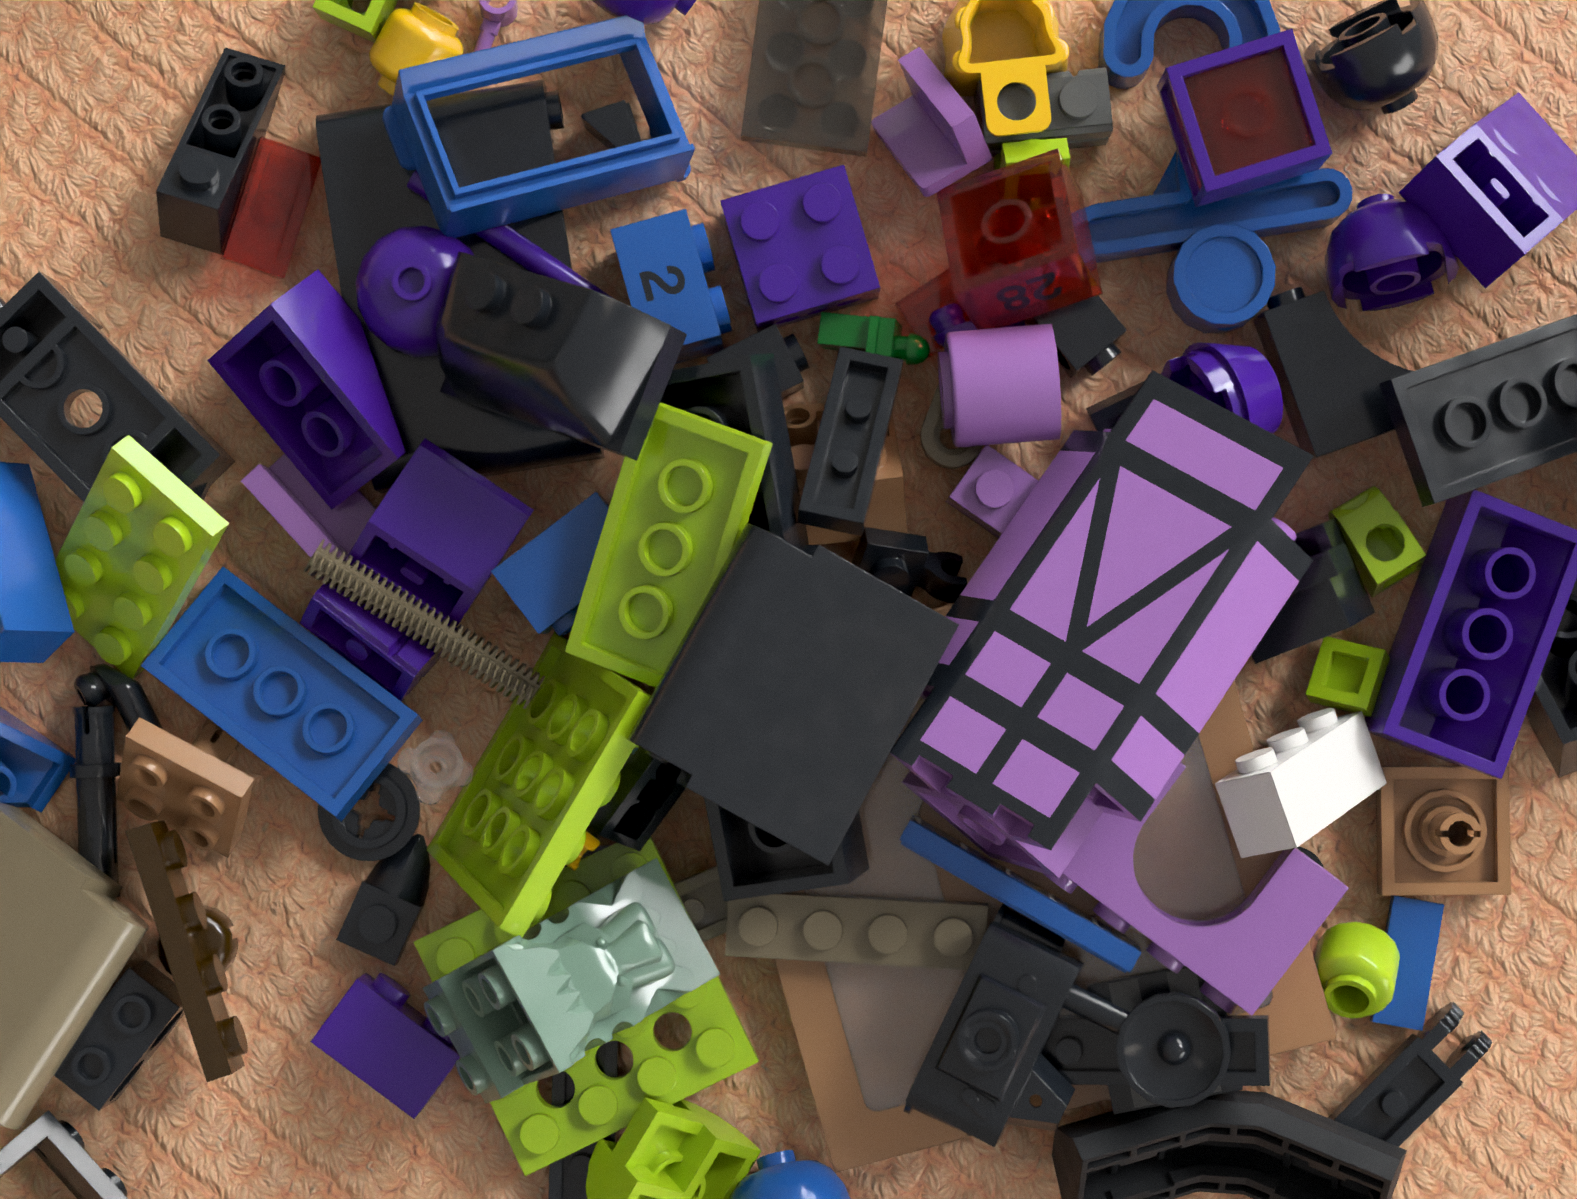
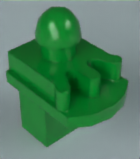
(871, 335)

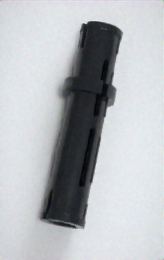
(96, 787)

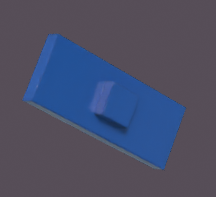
(1416, 932)

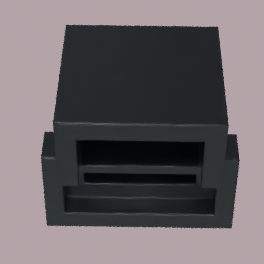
(1324, 600)

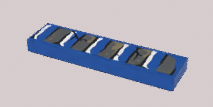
(1020, 894)

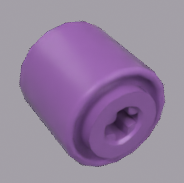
(1000, 385)

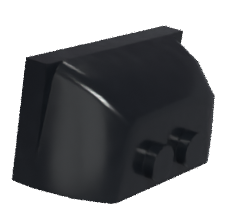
(553, 354)

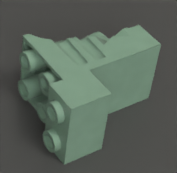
(569, 983)

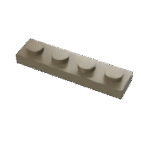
(856, 929)

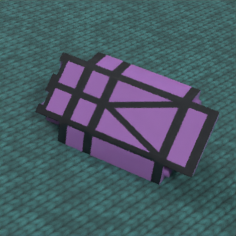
(1106, 626)

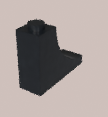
(1324, 373)

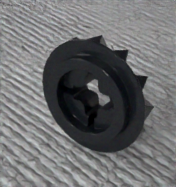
(383, 836)

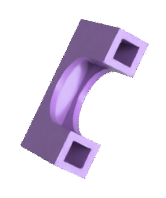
(1234, 953)

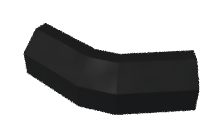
(1223, 1145)

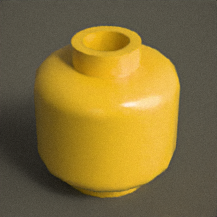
(410, 40)

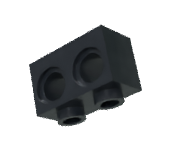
(122, 1035)

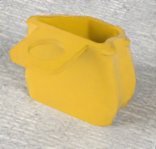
(1003, 46)

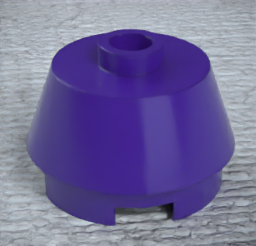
(1232, 378)

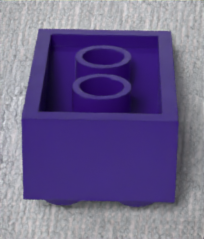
(314, 388)

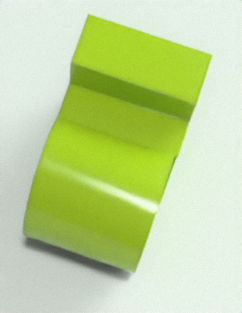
(1378, 540)

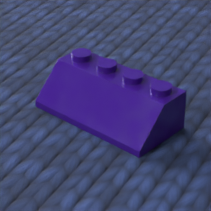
(1476, 633)

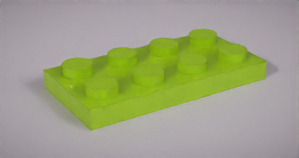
(665, 541)
(134, 555)

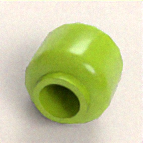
(1357, 968)

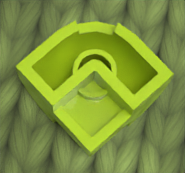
(671, 1155)

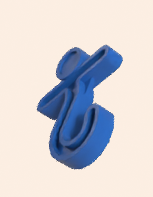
(1220, 263)

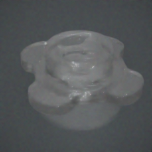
(438, 749)

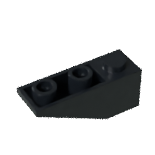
(216, 150)

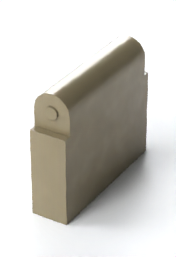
(58, 954)

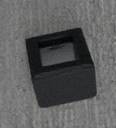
(612, 125)

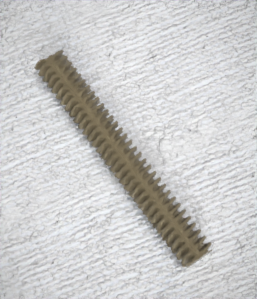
(410, 616)

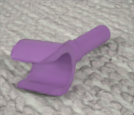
(492, 21)

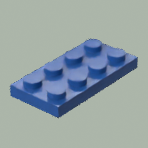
(282, 693)

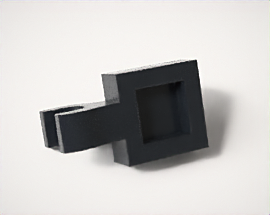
(907, 563)

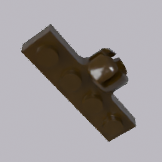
(192, 948)

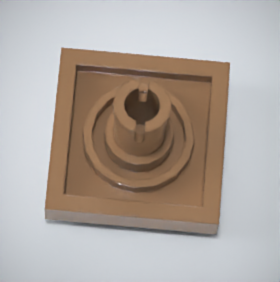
(186, 784)
(1443, 832)

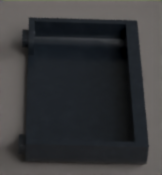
(367, 197)

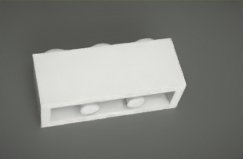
(1300, 782)

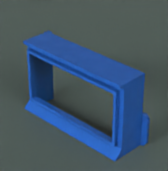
(552, 186)

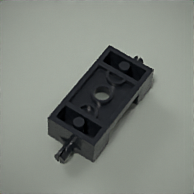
(57, 352)

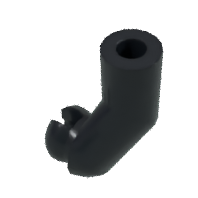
(118, 689)

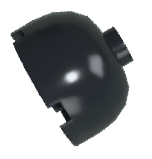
(1377, 56)

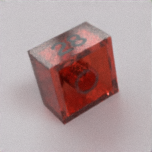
(1018, 241)

